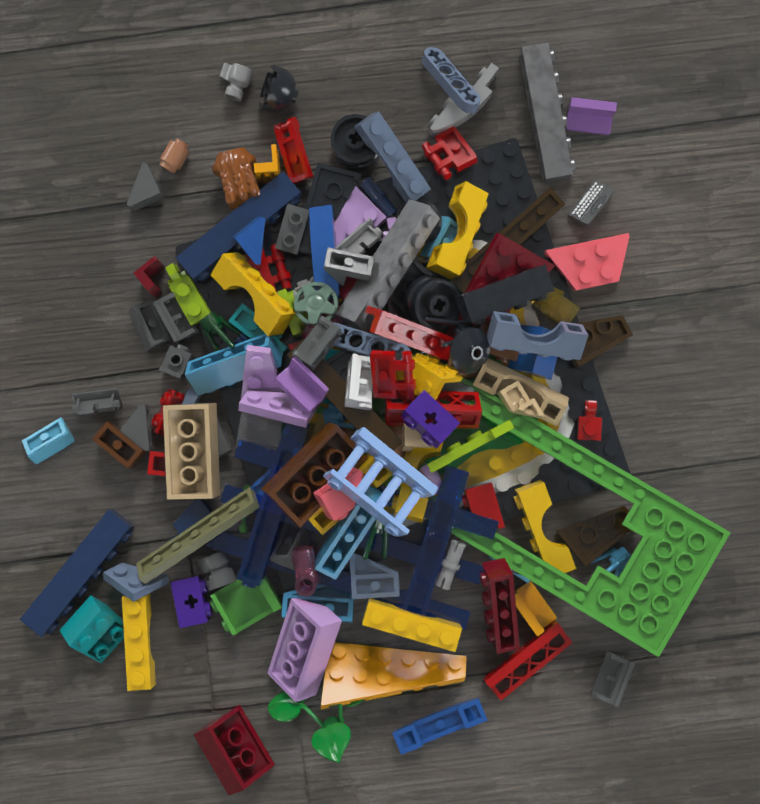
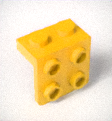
(431, 374)

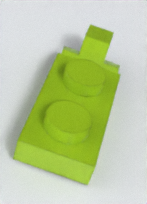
(187, 295)

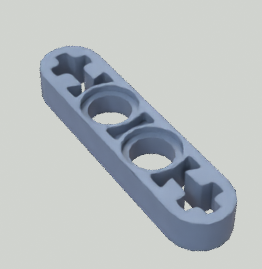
(466, 98)
(367, 343)

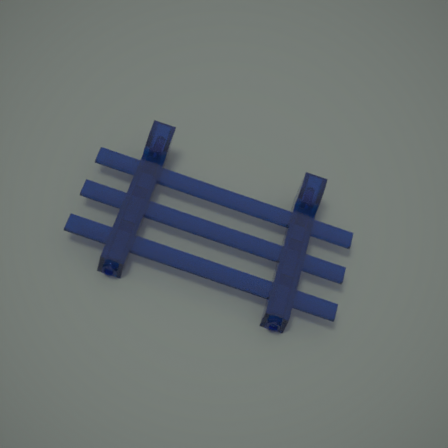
(443, 516)

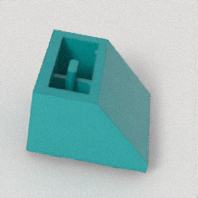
(94, 629)

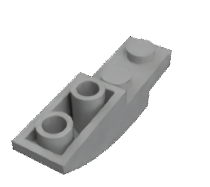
(452, 114)

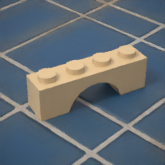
(495, 377)

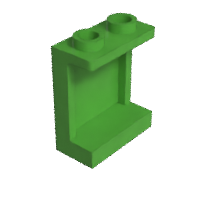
(244, 605)

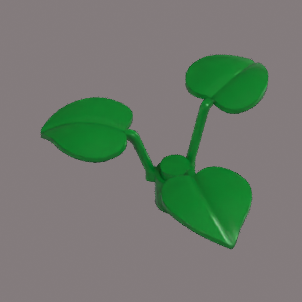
(330, 739)

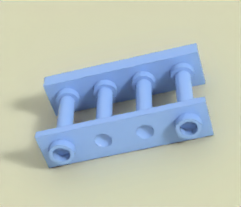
(402, 472)

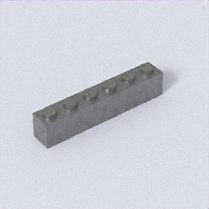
(546, 113)
(389, 264)

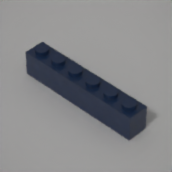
(208, 249)
(77, 572)

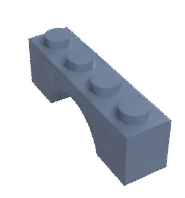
(385, 144)
(564, 341)

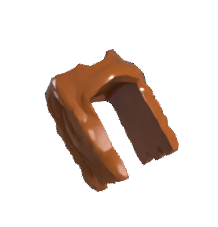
(237, 175)

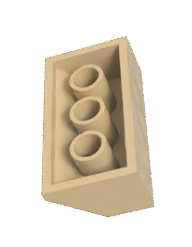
(191, 451)

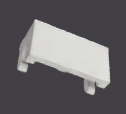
(359, 383)

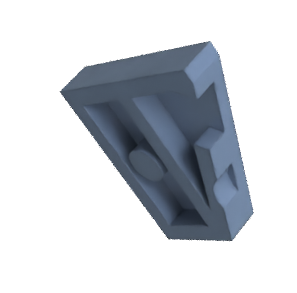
(372, 579)
(126, 580)

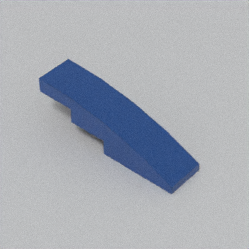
(322, 237)

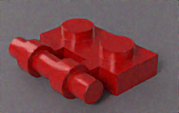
(454, 147)
(278, 258)
(385, 376)

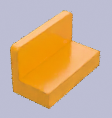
(268, 171)
(533, 608)

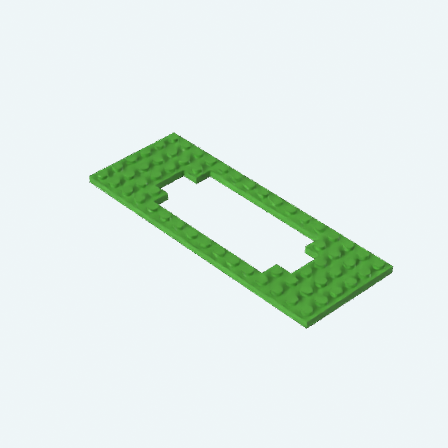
(662, 570)

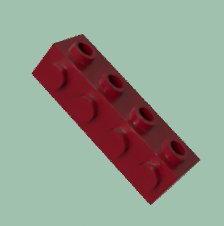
(500, 605)

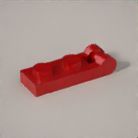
(293, 151)

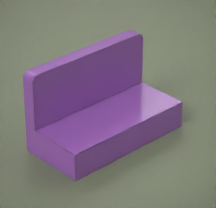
(590, 116)
(302, 385)

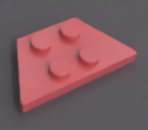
(591, 262)

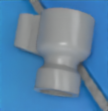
(239, 78)

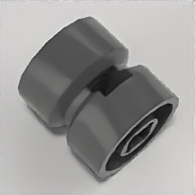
(217, 570)

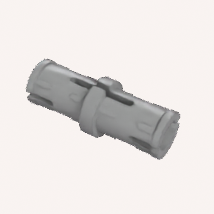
(450, 564)

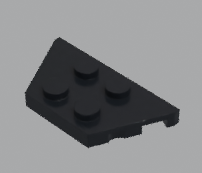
(418, 268)

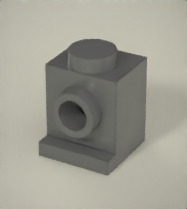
(176, 370)

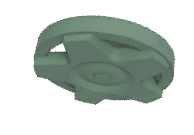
(315, 302)

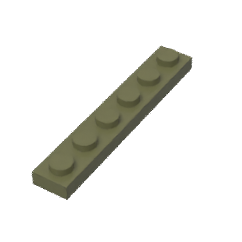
(197, 535)

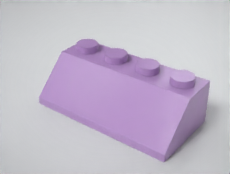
(303, 648)

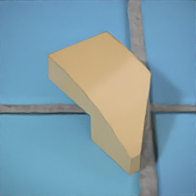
(518, 402)

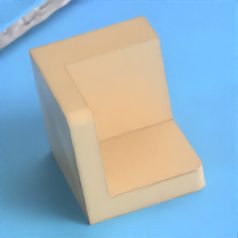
(412, 439)

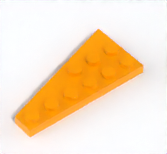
(379, 672)

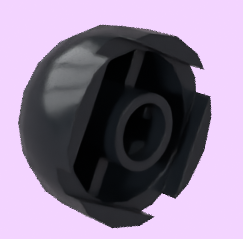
(278, 90)

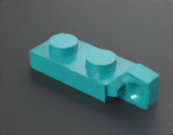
(243, 321)

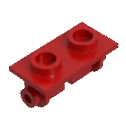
(167, 398)

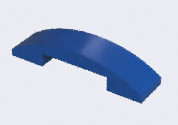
(439, 724)

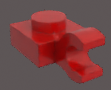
(589, 426)

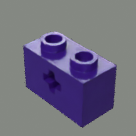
(427, 407)
(186, 612)

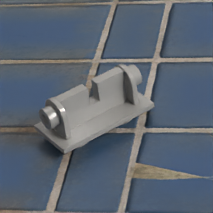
(364, 234)

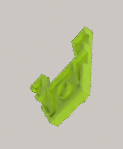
(474, 441)

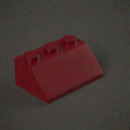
(234, 750)

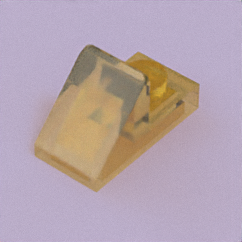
(557, 306)

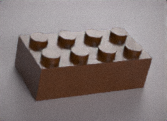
(295, 483)

